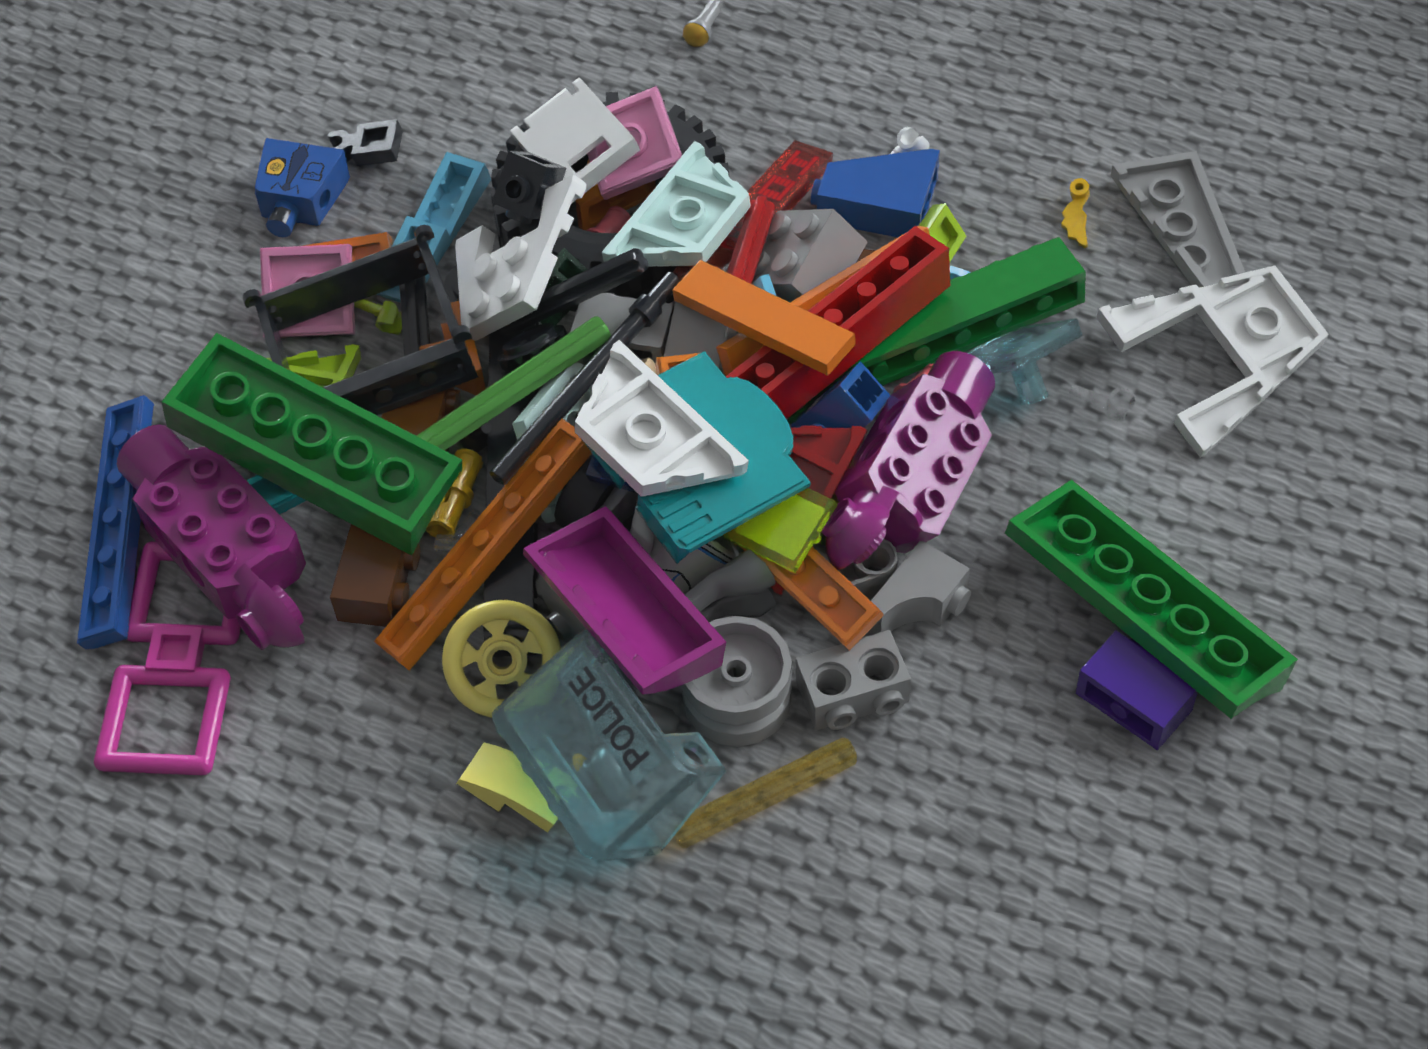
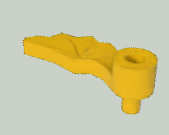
(1073, 214)

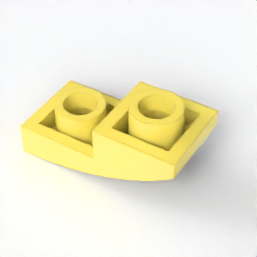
(499, 779)

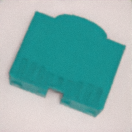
(756, 428)

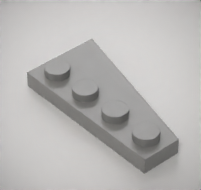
(1182, 214)

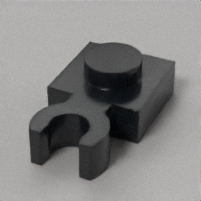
(371, 143)

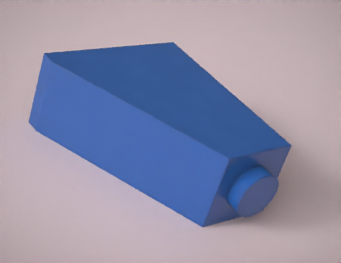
(880, 192)

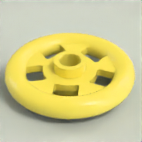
(494, 617)

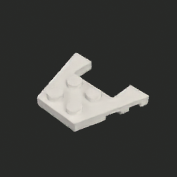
(512, 280)

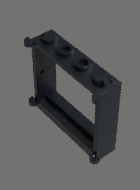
(394, 382)

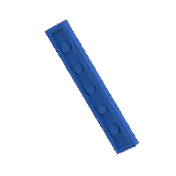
(113, 533)

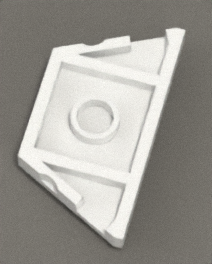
(651, 431)

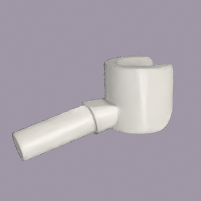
(909, 140)

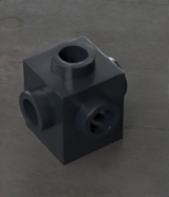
(523, 183)

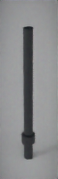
(642, 314)

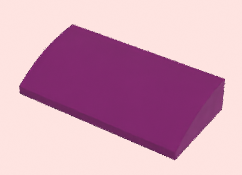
(627, 603)

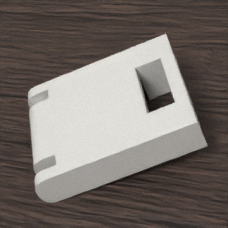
(571, 128)

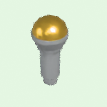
(698, 31)

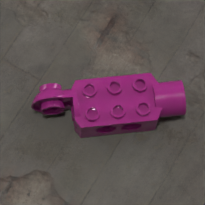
(913, 462)
(217, 532)

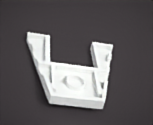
(1253, 319)

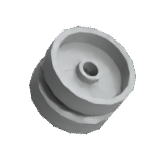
(749, 692)

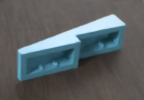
(445, 206)

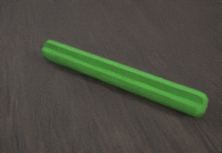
(517, 384)

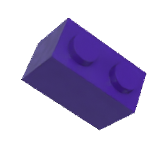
(1135, 690)

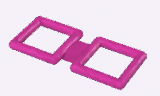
(171, 661)

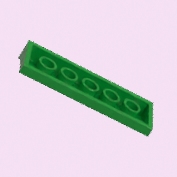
(311, 442)
(1152, 599)

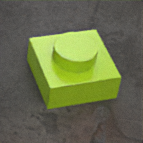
(944, 227)

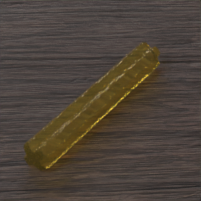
(766, 791)

